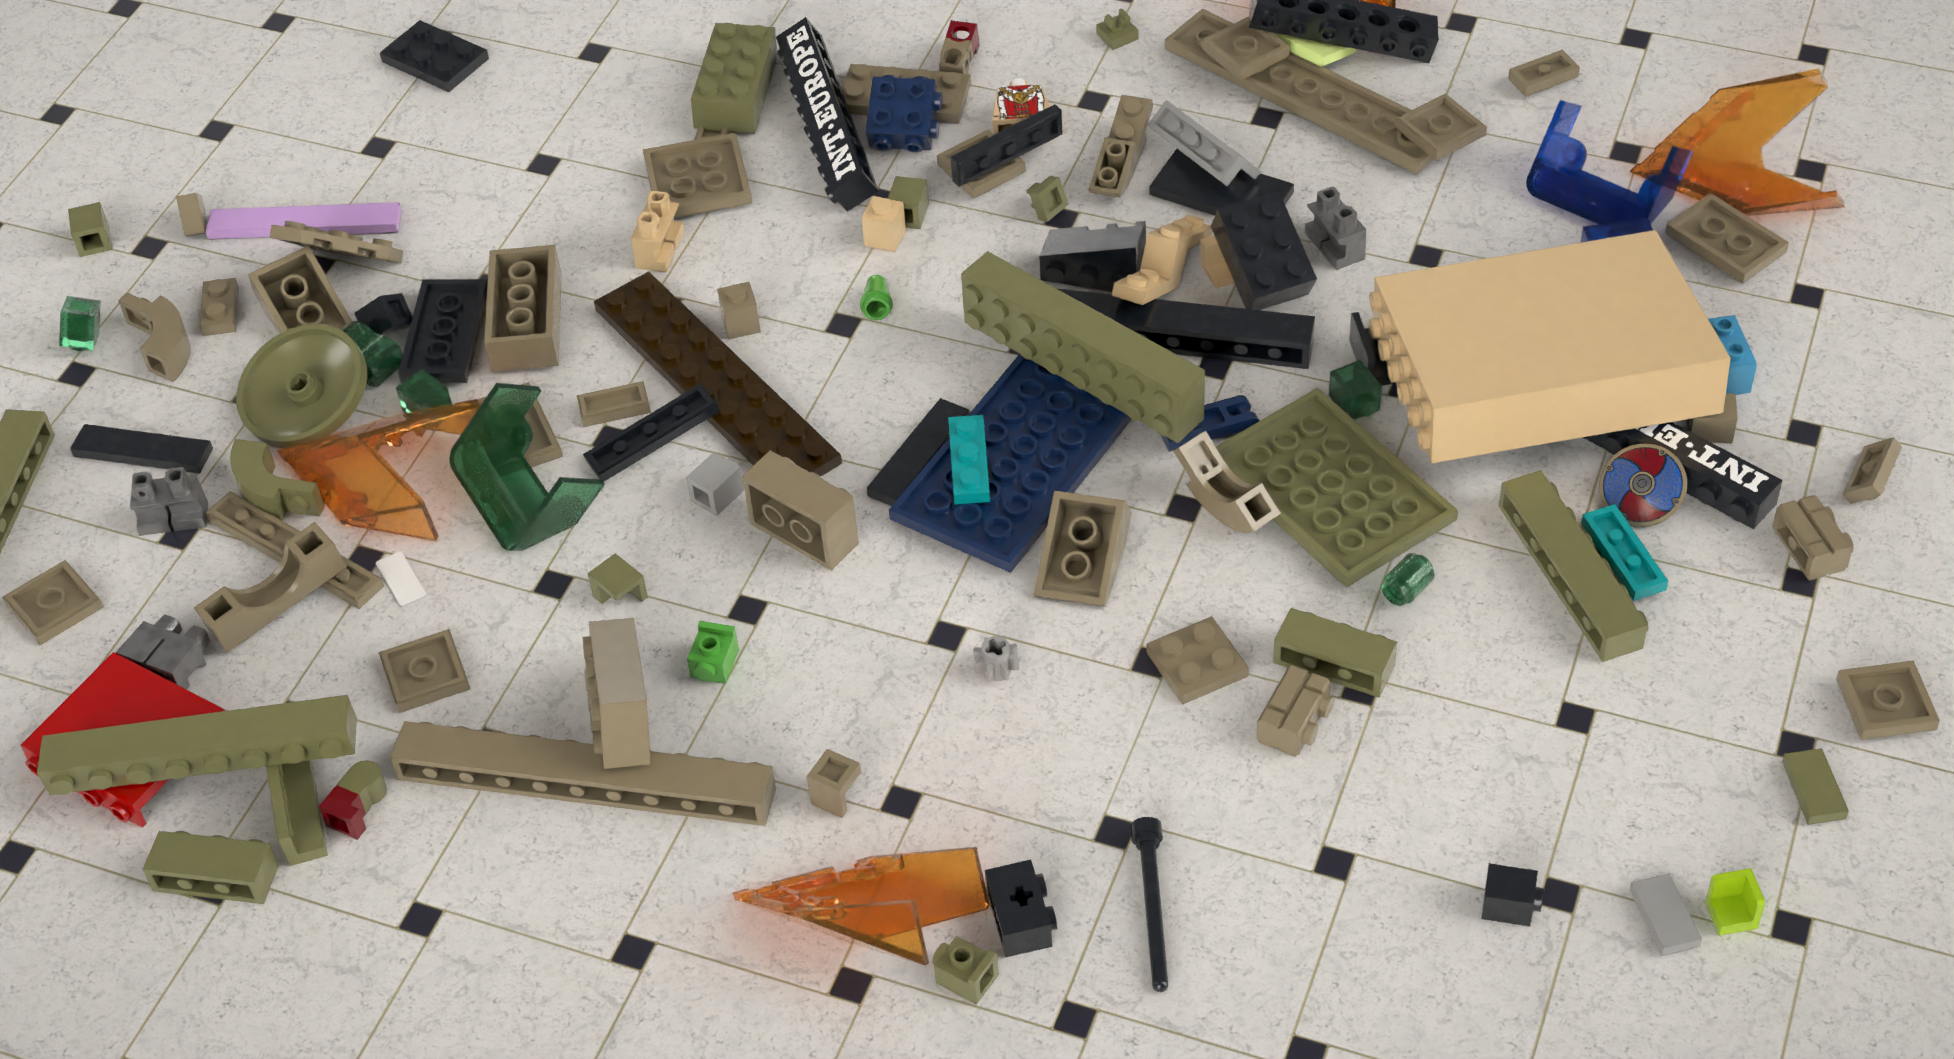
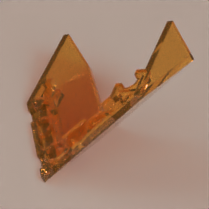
(1729, 143)
(361, 483)
(880, 899)

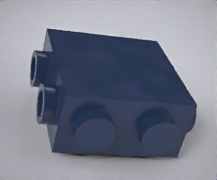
(903, 113)

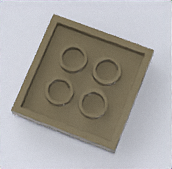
(699, 174)

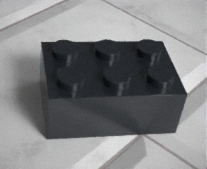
(1263, 251)

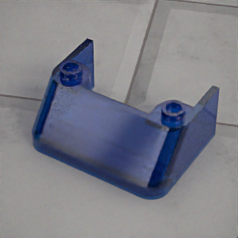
(1560, 181)

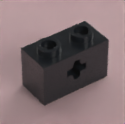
(1019, 908)

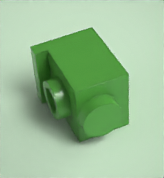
(713, 652)

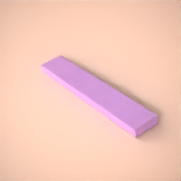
(343, 217)

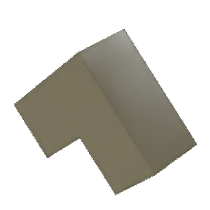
(192, 214)

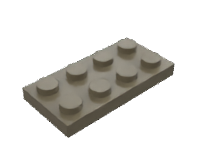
(951, 84)

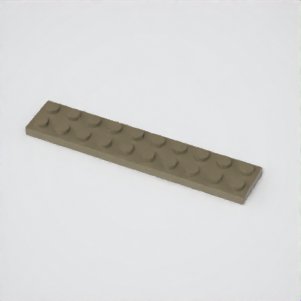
(1311, 94)

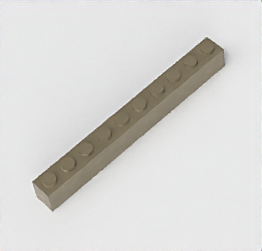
(575, 774)

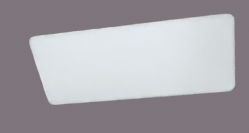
(401, 578)

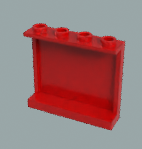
(115, 696)

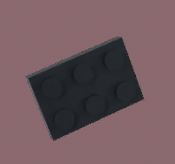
(434, 56)

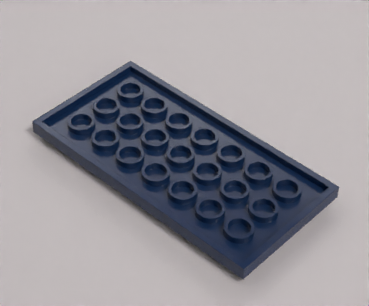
(1037, 441)

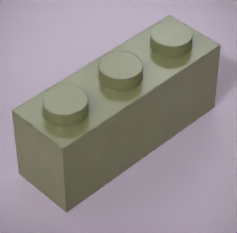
(1335, 651)
(211, 867)

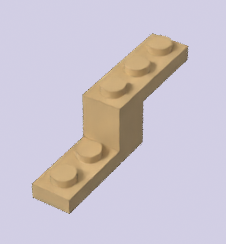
(1162, 260)

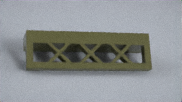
(297, 811)

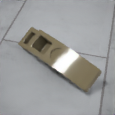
(1122, 147)

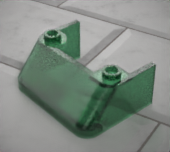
(502, 483)

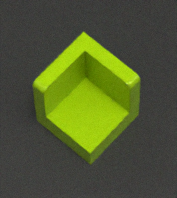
(1735, 901)

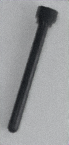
(1146, 835)

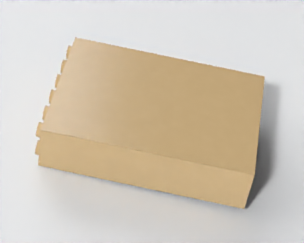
(1547, 346)

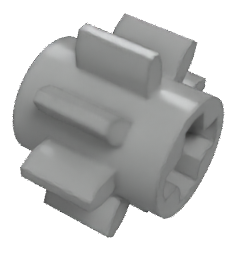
(996, 658)

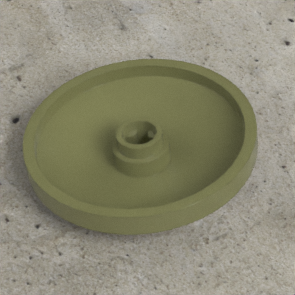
(301, 385)

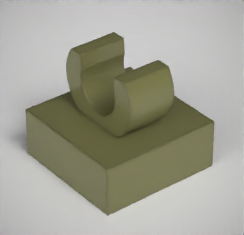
(1117, 30)
(1047, 198)

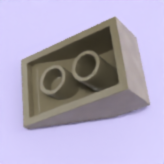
(298, 293)
(1082, 548)

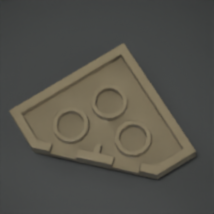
(335, 242)

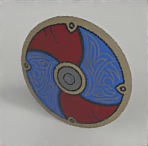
(1644, 484)

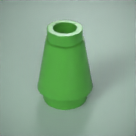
(876, 298)

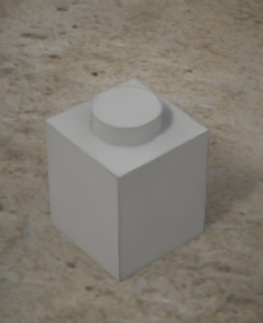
(715, 483)

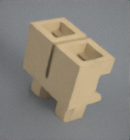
(656, 233)

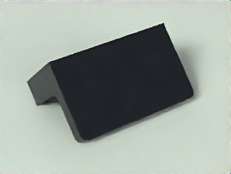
(1367, 350)

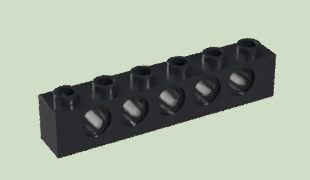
(1350, 25)

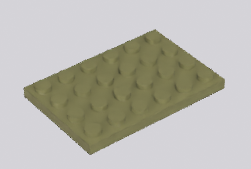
(1336, 487)

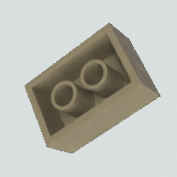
(801, 509)

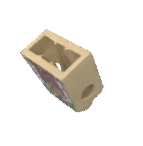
(1017, 103)

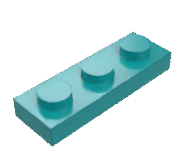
(969, 459)
(1624, 552)

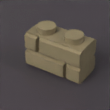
(1813, 537)
(1294, 710)

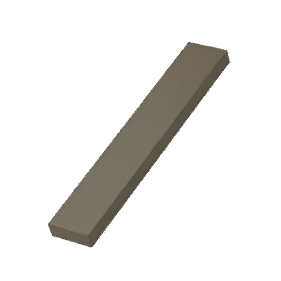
(269, 536)

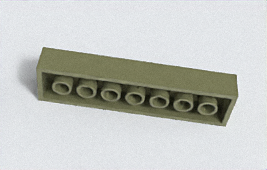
(1084, 346)

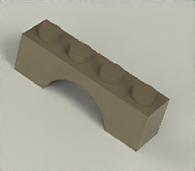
(307, 564)

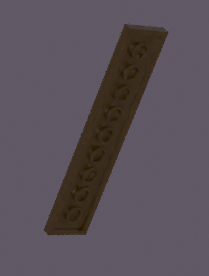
(691, 354)

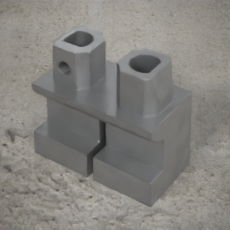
(1336, 229)
(168, 502)
(166, 651)

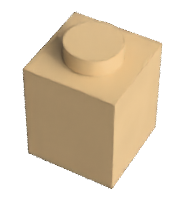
(883, 223)

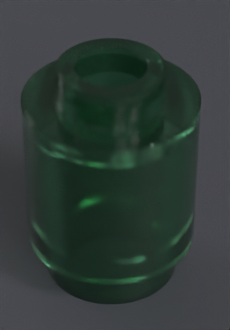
(1407, 579)

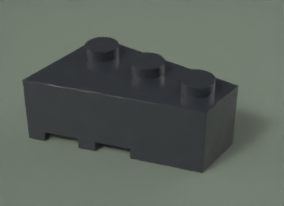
(1092, 256)

